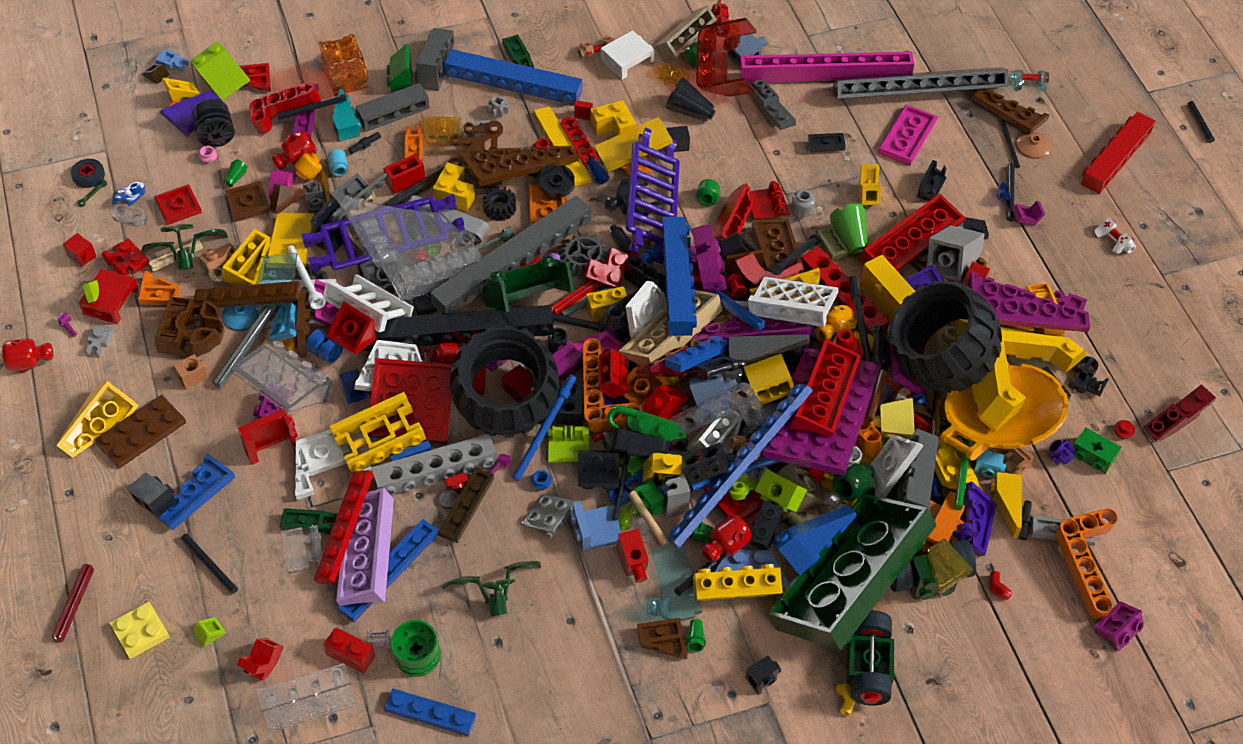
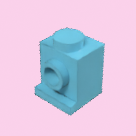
(989, 464)

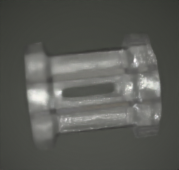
(379, 639)

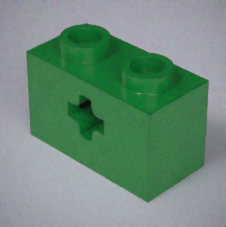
(1095, 450)

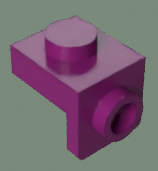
(1029, 215)

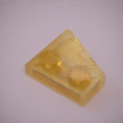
(947, 565)

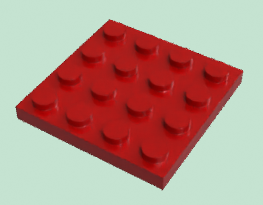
(426, 390)

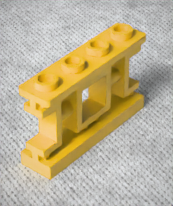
(372, 419)

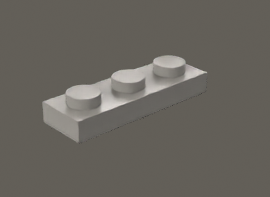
(1045, 528)

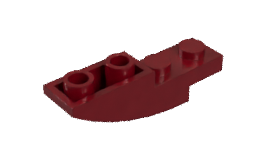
(1180, 414)

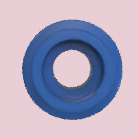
(541, 475)

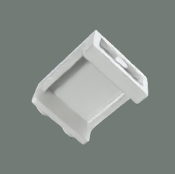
(626, 53)

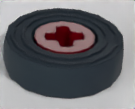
(84, 180)

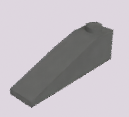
(756, 348)

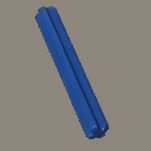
(740, 312)

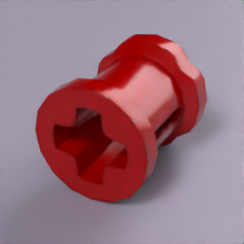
(736, 285)

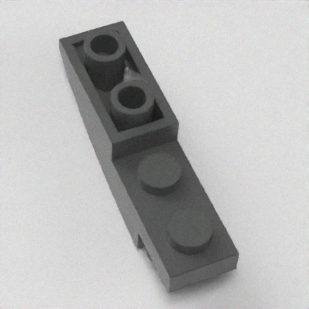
(770, 107)

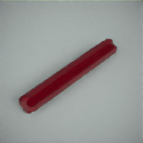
(72, 603)

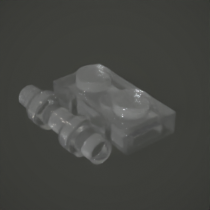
(295, 549)

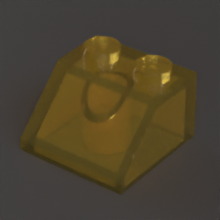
(442, 128)

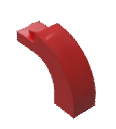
(754, 273)

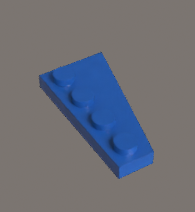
(201, 487)

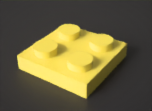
(139, 630)

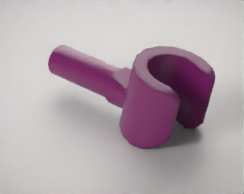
(63, 320)
(502, 460)

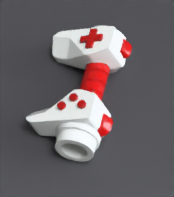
(1124, 242)

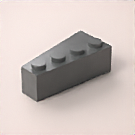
(432, 58)
(917, 480)

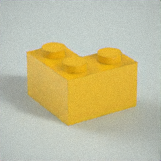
(611, 118)
(453, 182)

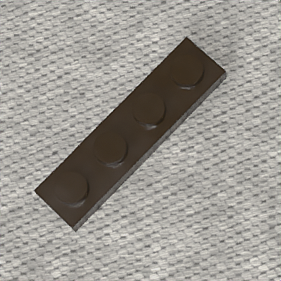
(466, 505)

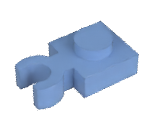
(172, 59)

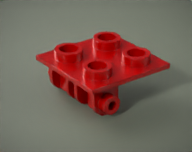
(768, 202)

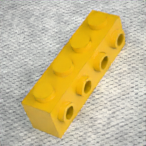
(737, 584)

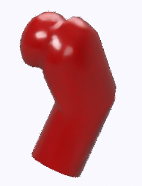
(997, 587)

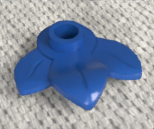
(129, 193)

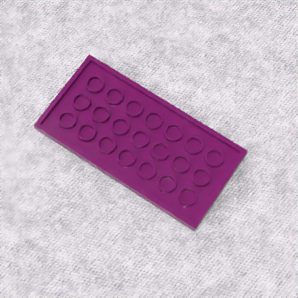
(817, 450)

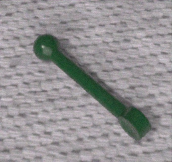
(81, 202)

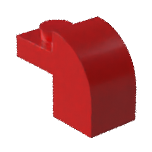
(261, 659)

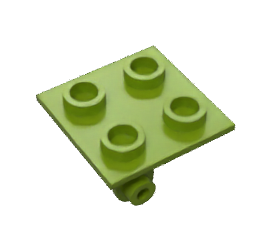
(566, 442)

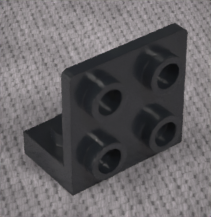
(322, 218)

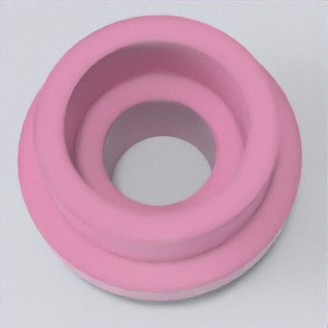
(207, 154)

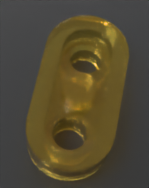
(671, 73)

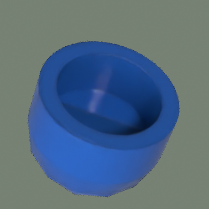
(921, 399)

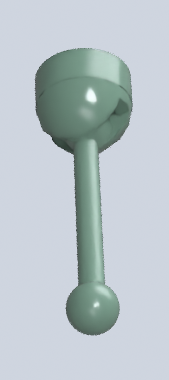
(505, 235)

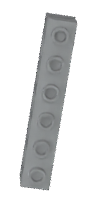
(440, 457)

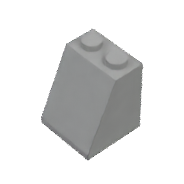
(954, 251)

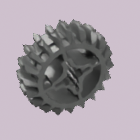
(581, 250)

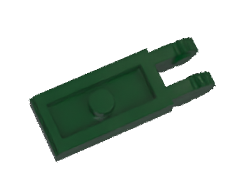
(517, 50)
(305, 518)

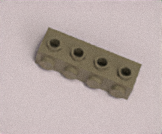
(684, 33)

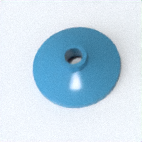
(239, 317)

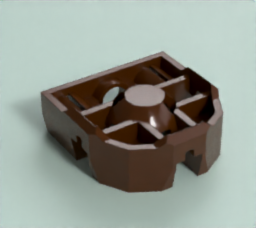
(201, 337)

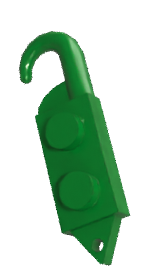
(647, 423)

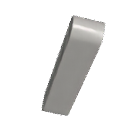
(472, 224)

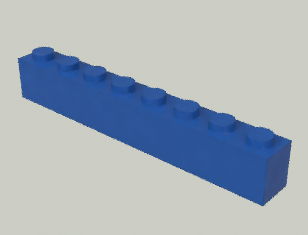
(513, 77)
(677, 277)

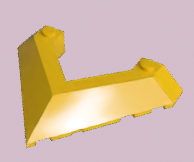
(995, 395)

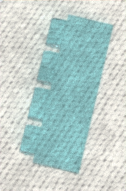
(673, 570)

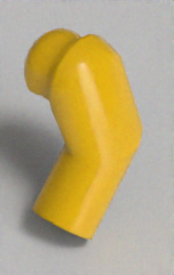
(848, 704)

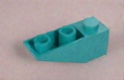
(344, 120)

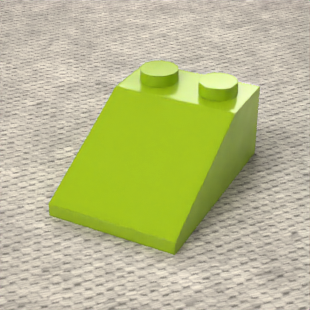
(219, 70)

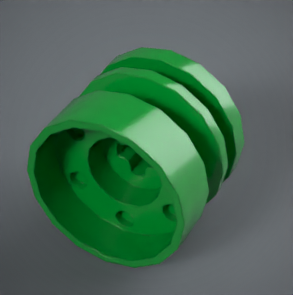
(412, 637)

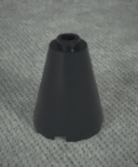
(690, 102)

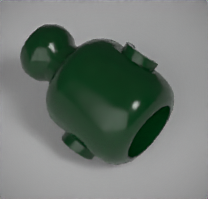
(855, 482)

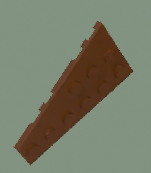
(513, 162)

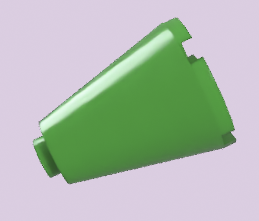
(851, 227)

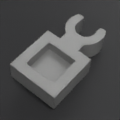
(98, 338)

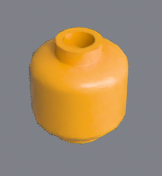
(308, 166)

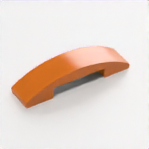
(946, 519)

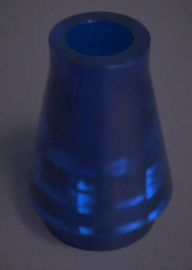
(597, 171)

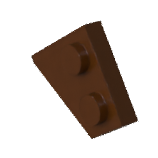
(663, 637)

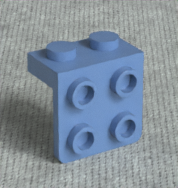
(594, 526)

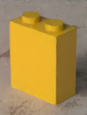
(769, 379)

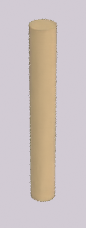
(648, 518)

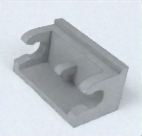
(677, 499)

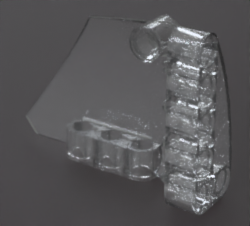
(411, 246)

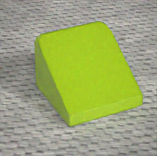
(208, 631)

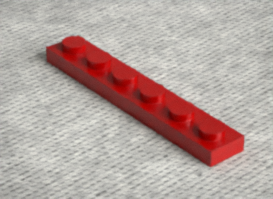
(343, 527)

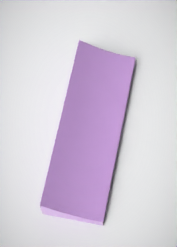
(367, 555)

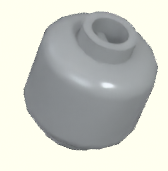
(803, 203)

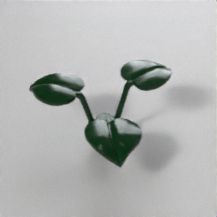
(183, 258)
(497, 601)

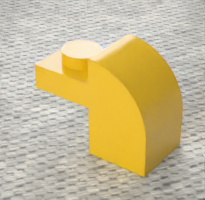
(868, 185)

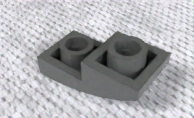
(314, 197)

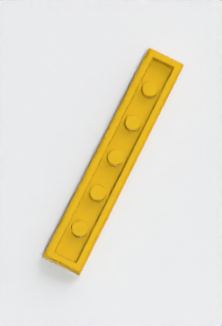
(557, 137)

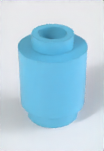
(337, 162)

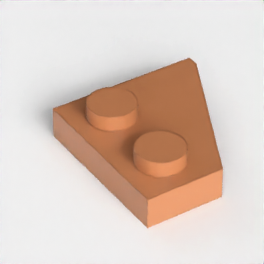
(217, 257)

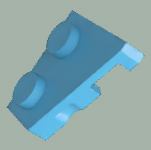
(284, 323)

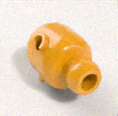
(837, 319)

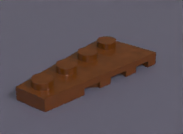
(1009, 110)

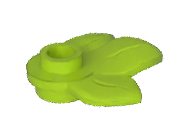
(742, 487)

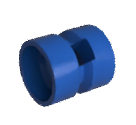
(323, 346)

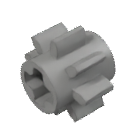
(498, 107)

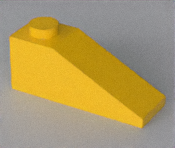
(1008, 497)

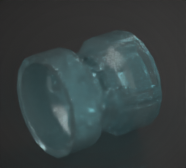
(660, 607)

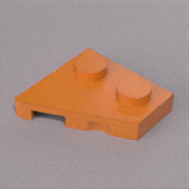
(157, 290)

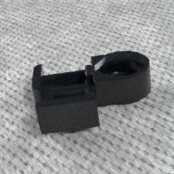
(1085, 379)

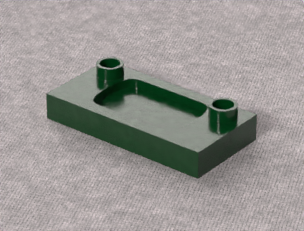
(853, 573)

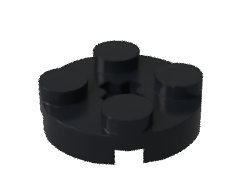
(556, 190)

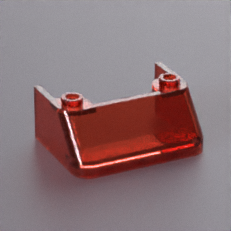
(712, 51)

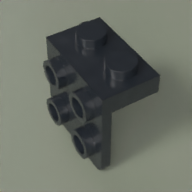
(598, 469)

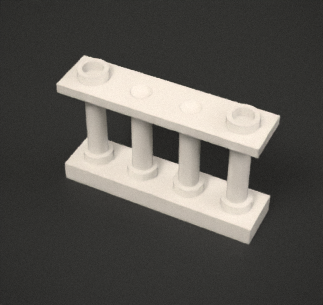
(368, 299)

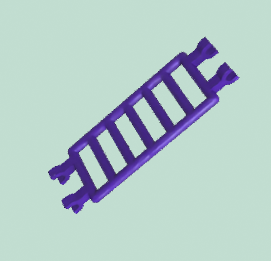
(667, 156)
(317, 263)

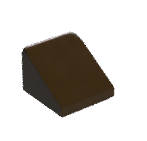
(156, 73)

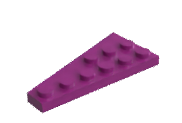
(1022, 308)

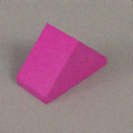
(281, 177)

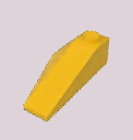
(98, 414)

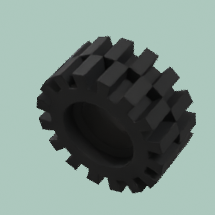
(499, 195)

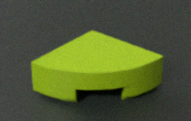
(91, 291)

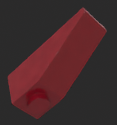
(658, 368)

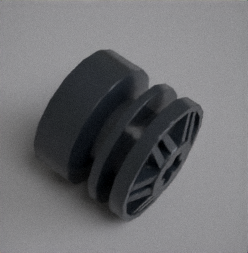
(213, 123)

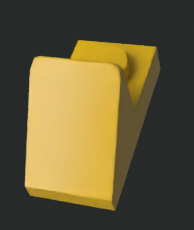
(177, 89)

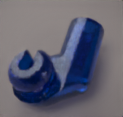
(1001, 193)

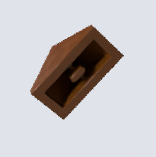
(284, 196)

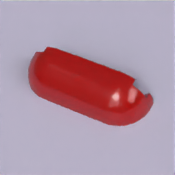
(733, 213)

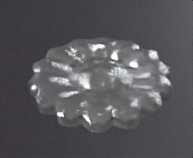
(646, 533)

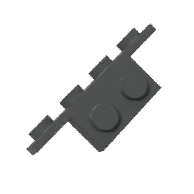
(354, 188)

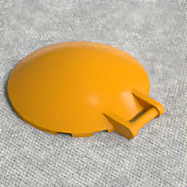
(1037, 419)

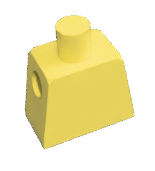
(896, 419)

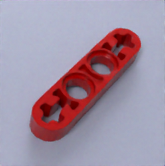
(578, 143)

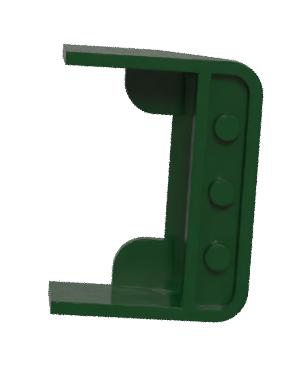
(526, 281)

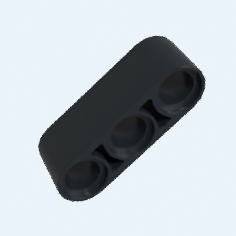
(622, 439)

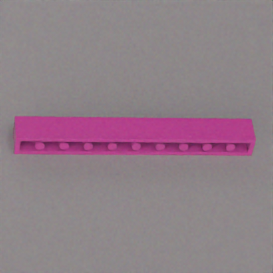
(823, 66)

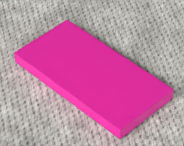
(908, 135)

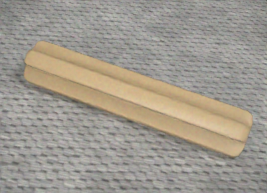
(168, 258)

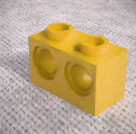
(599, 302)

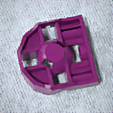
(709, 259)

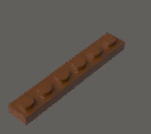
(250, 294)

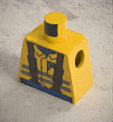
(661, 468)

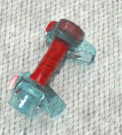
(1018, 78)

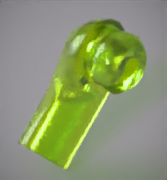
(626, 515)

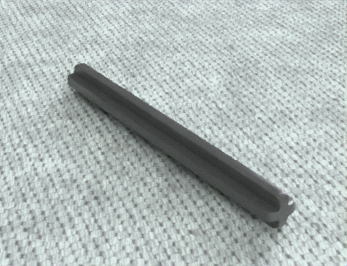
(244, 345)

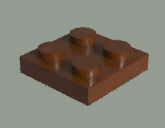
(247, 201)

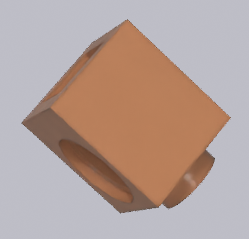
(190, 371)

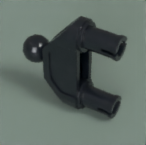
(621, 199)

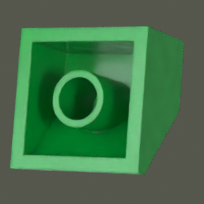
(400, 70)

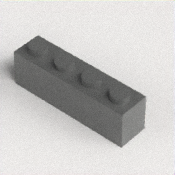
(392, 107)

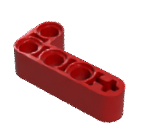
(266, 107)

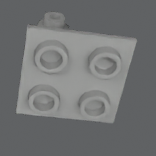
(549, 514)

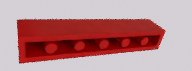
(1118, 152)

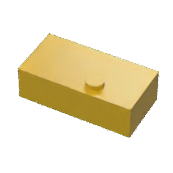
(884, 286)

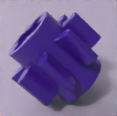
(1061, 452)

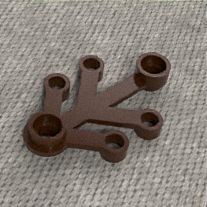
(477, 142)

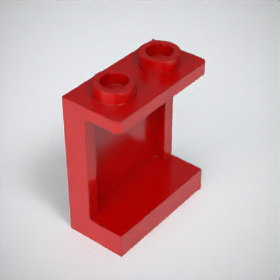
(113, 292)
(267, 432)

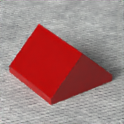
(352, 329)

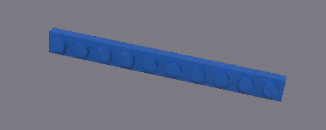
(744, 458)

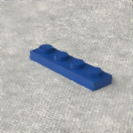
(697, 354)
(430, 712)

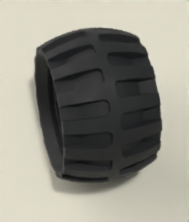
(924, 315)
(504, 344)

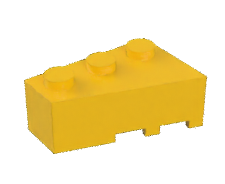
(246, 262)

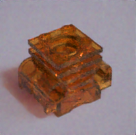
(344, 64)

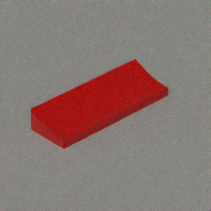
(912, 234)
(830, 384)

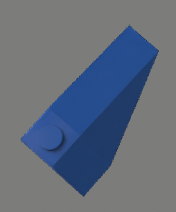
(802, 543)

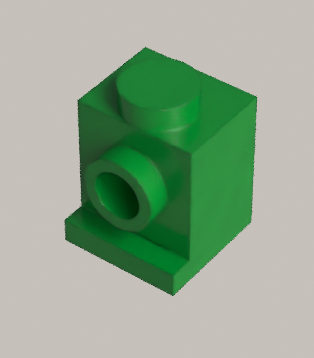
(651, 497)

